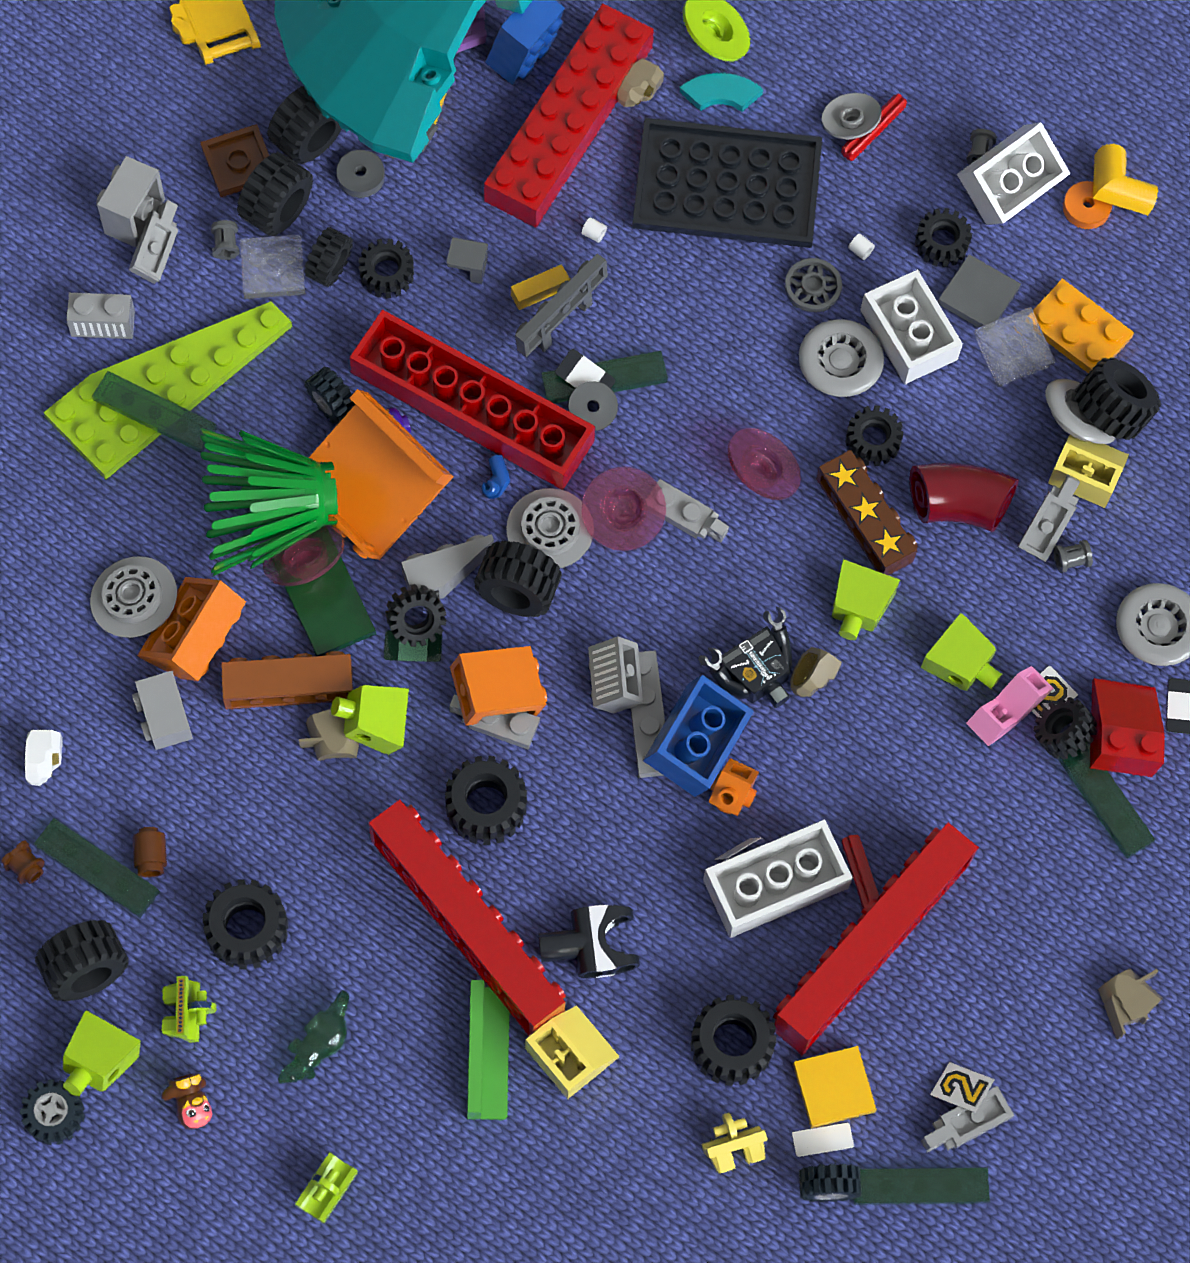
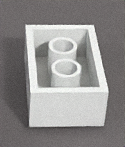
(1013, 174)
(911, 326)

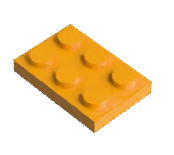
(1080, 326)

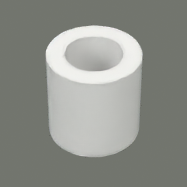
(594, 229)
(861, 246)

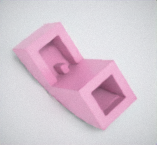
(1010, 706)

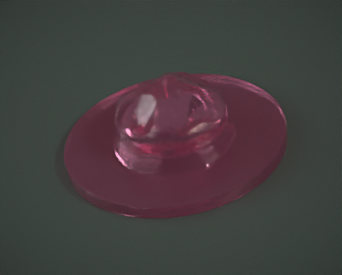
(764, 464)
(623, 508)
(306, 558)

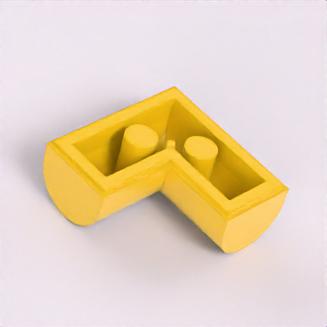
(1115, 187)

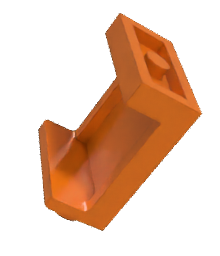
(498, 683)

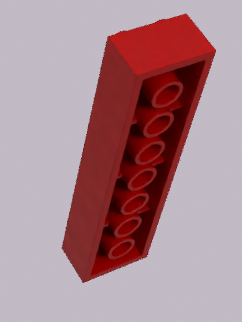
(567, 116)
(472, 399)
(465, 917)
(875, 937)

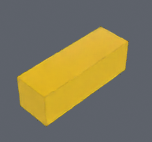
(538, 287)

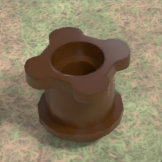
(23, 863)

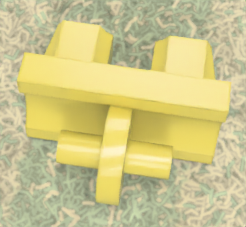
(749, 1140)

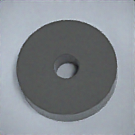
(363, 185)
(594, 392)

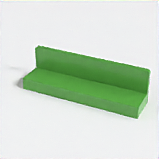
(487, 1055)

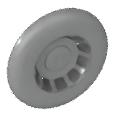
(840, 361)
(1065, 410)
(550, 524)
(129, 587)
(1158, 627)

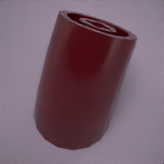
(961, 494)

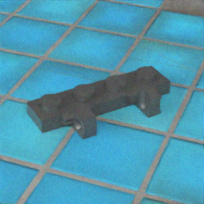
(569, 296)

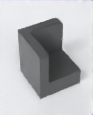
(469, 256)

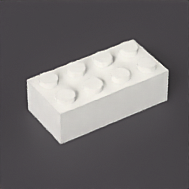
(777, 878)

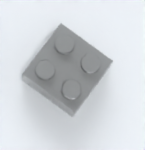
(129, 200)

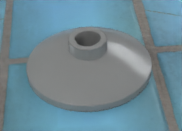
(851, 116)

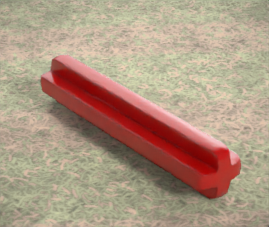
(889, 112)
(860, 869)

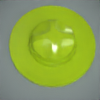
(717, 28)

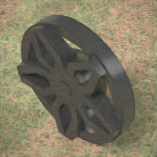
(813, 285)

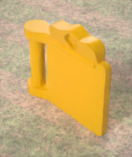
(210, 21)

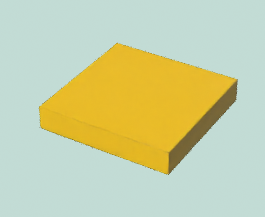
(834, 1087)

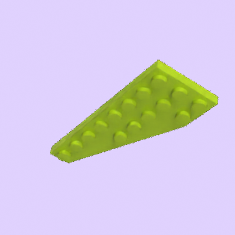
(177, 371)

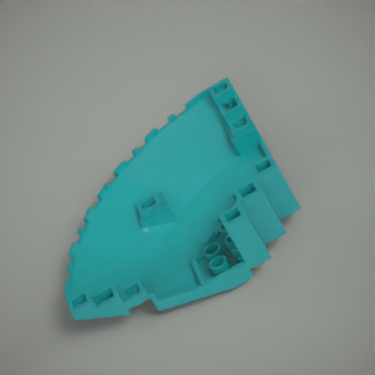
(379, 62)

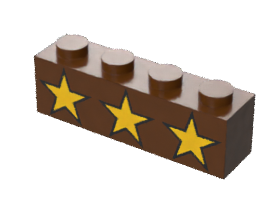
(867, 513)

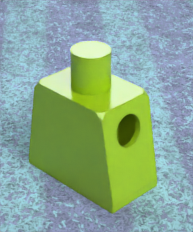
(861, 598)
(962, 656)
(374, 716)
(97, 1055)

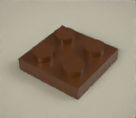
(234, 158)

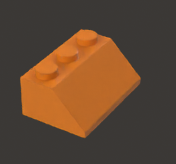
(194, 629)

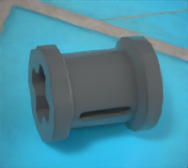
(980, 144)
(225, 240)
(1073, 556)

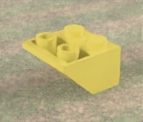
(1093, 465)
(570, 1050)

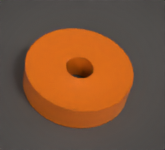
(1079, 214)

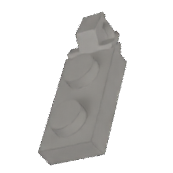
(155, 243)
(691, 514)
(1050, 519)
(512, 728)
(964, 1125)

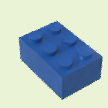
(525, 39)
(698, 735)

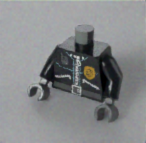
(755, 665)

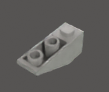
(445, 566)

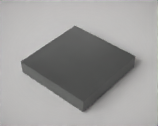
(978, 292)

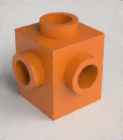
(734, 788)

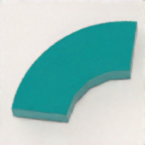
(721, 89)

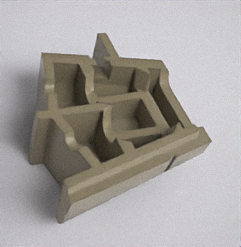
(328, 737)
(1128, 999)

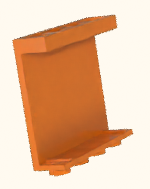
(379, 476)

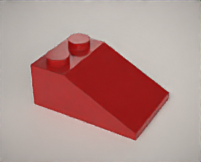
(1128, 728)

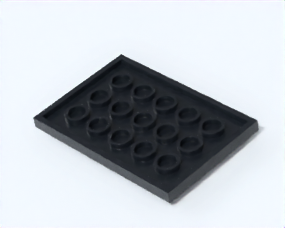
(727, 183)

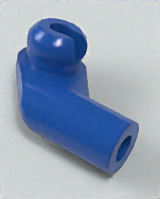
(499, 480)

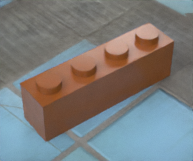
(286, 680)

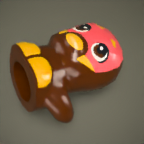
(191, 1103)

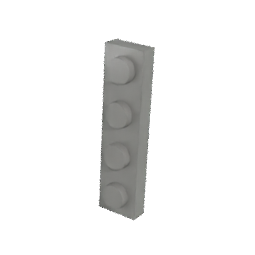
(647, 717)

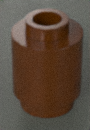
(149, 852)

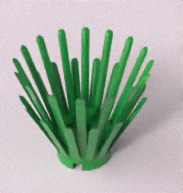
(281, 489)

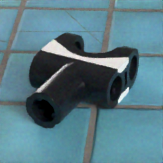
(588, 943)

